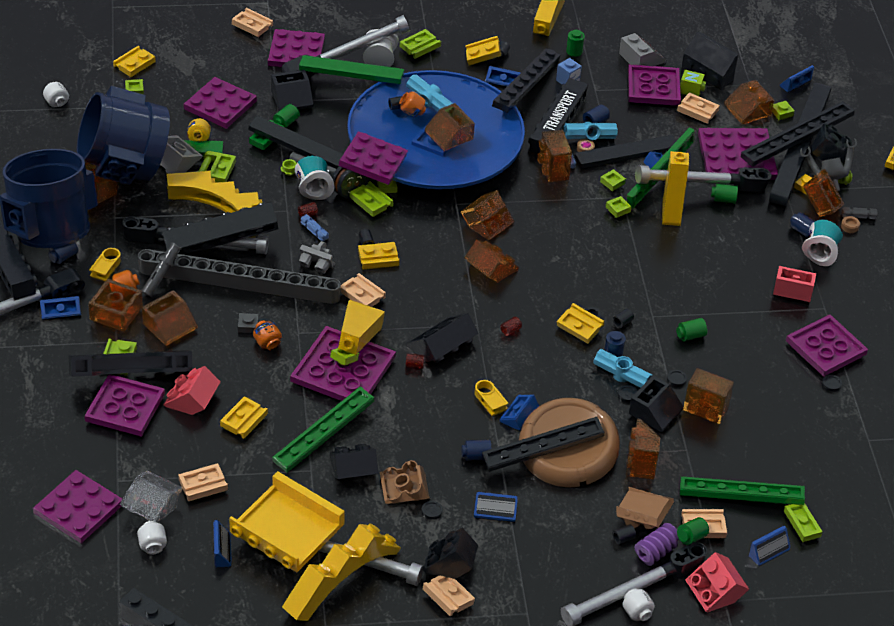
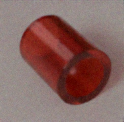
(309, 209)
(511, 326)
(414, 360)

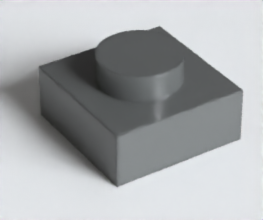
(247, 322)

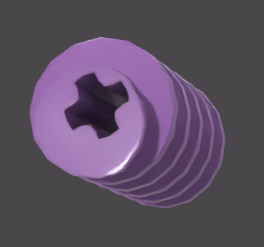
(657, 544)

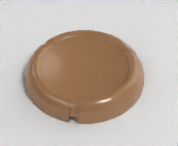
(579, 462)

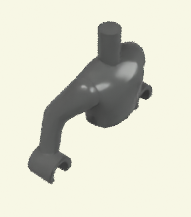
(833, 166)

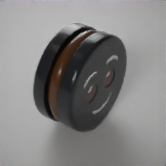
(346, 181)

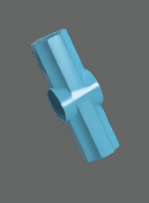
(431, 93)
(600, 130)
(622, 368)

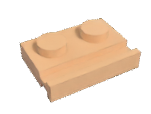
(252, 22)
(698, 108)
(362, 291)
(203, 482)
(713, 517)
(448, 594)

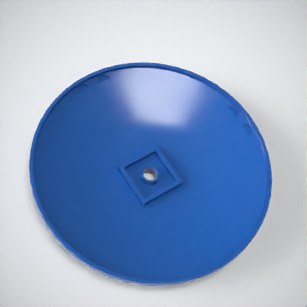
(495, 141)

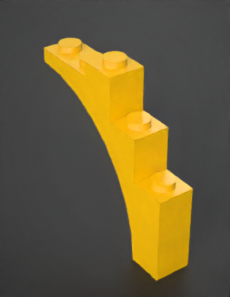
(202, 188)
(340, 562)

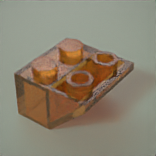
(450, 127)
(823, 194)
(488, 215)
(491, 260)
(168, 318)
(643, 450)

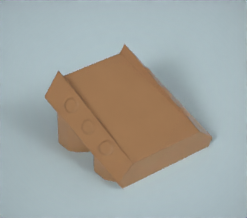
(404, 483)
(643, 508)

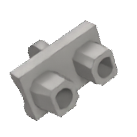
(317, 254)

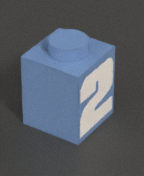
(568, 69)

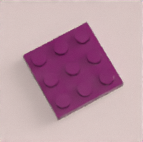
(293, 44)
(654, 85)
(220, 102)
(373, 158)
(826, 345)
(124, 405)
(78, 506)

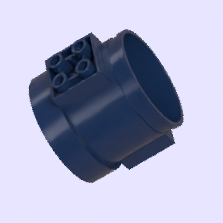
(123, 135)
(48, 197)

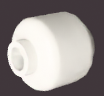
(55, 93)
(152, 537)
(638, 604)

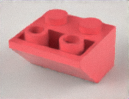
(794, 283)
(192, 391)
(716, 583)

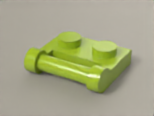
(222, 166)

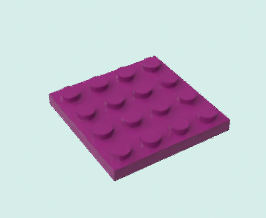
(723, 148)
(335, 380)

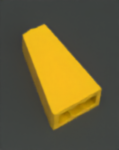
(547, 16)
(675, 188)
(359, 326)

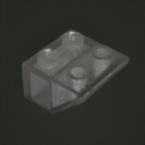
(151, 496)

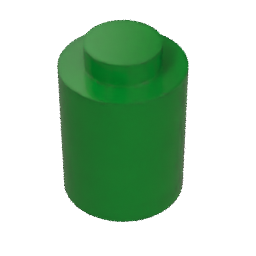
(575, 43)
(287, 115)
(724, 193)
(692, 329)
(693, 531)

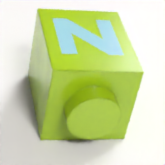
(692, 83)

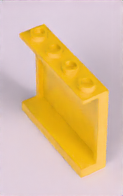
(288, 523)

